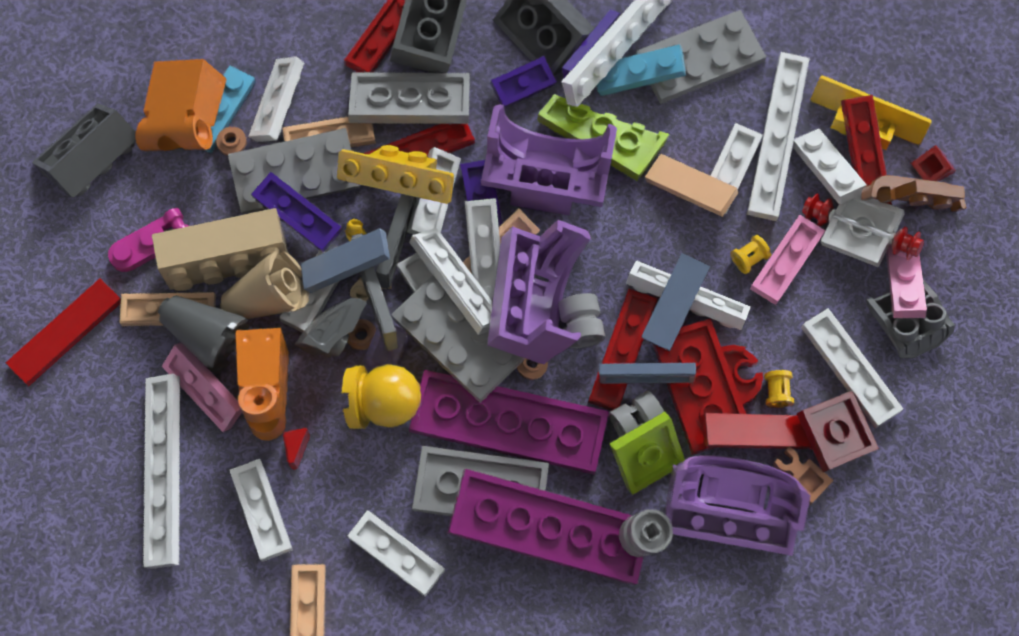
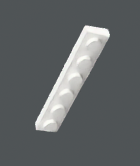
(610, 49)
(778, 137)
(161, 471)

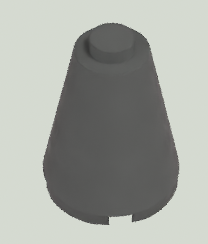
(203, 330)

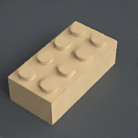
(217, 248)

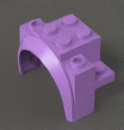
(545, 169)

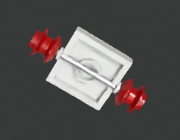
(863, 228)

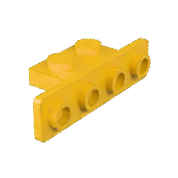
(890, 117)
(397, 172)

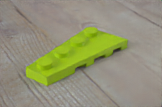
(633, 144)

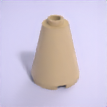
(267, 289)

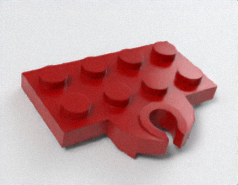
(716, 381)

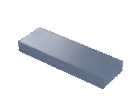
(345, 260)
(675, 302)
(647, 373)

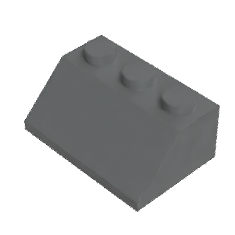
(544, 29)
(86, 150)

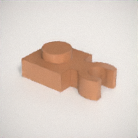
(808, 475)

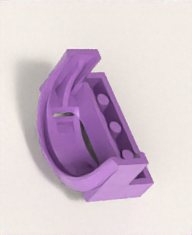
(525, 307)
(742, 486)

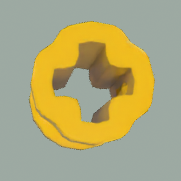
(760, 249)
(779, 388)

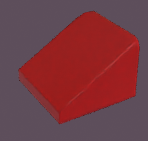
(933, 165)
(295, 445)

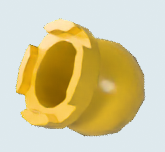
(383, 396)

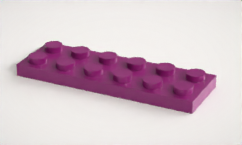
(511, 423)
(542, 526)

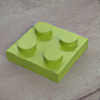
(647, 452)

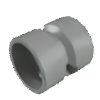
(581, 316)
(643, 407)
(645, 533)

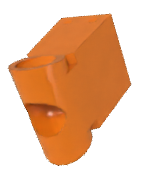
(180, 106)
(263, 380)

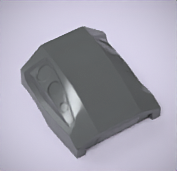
(330, 329)
(913, 335)

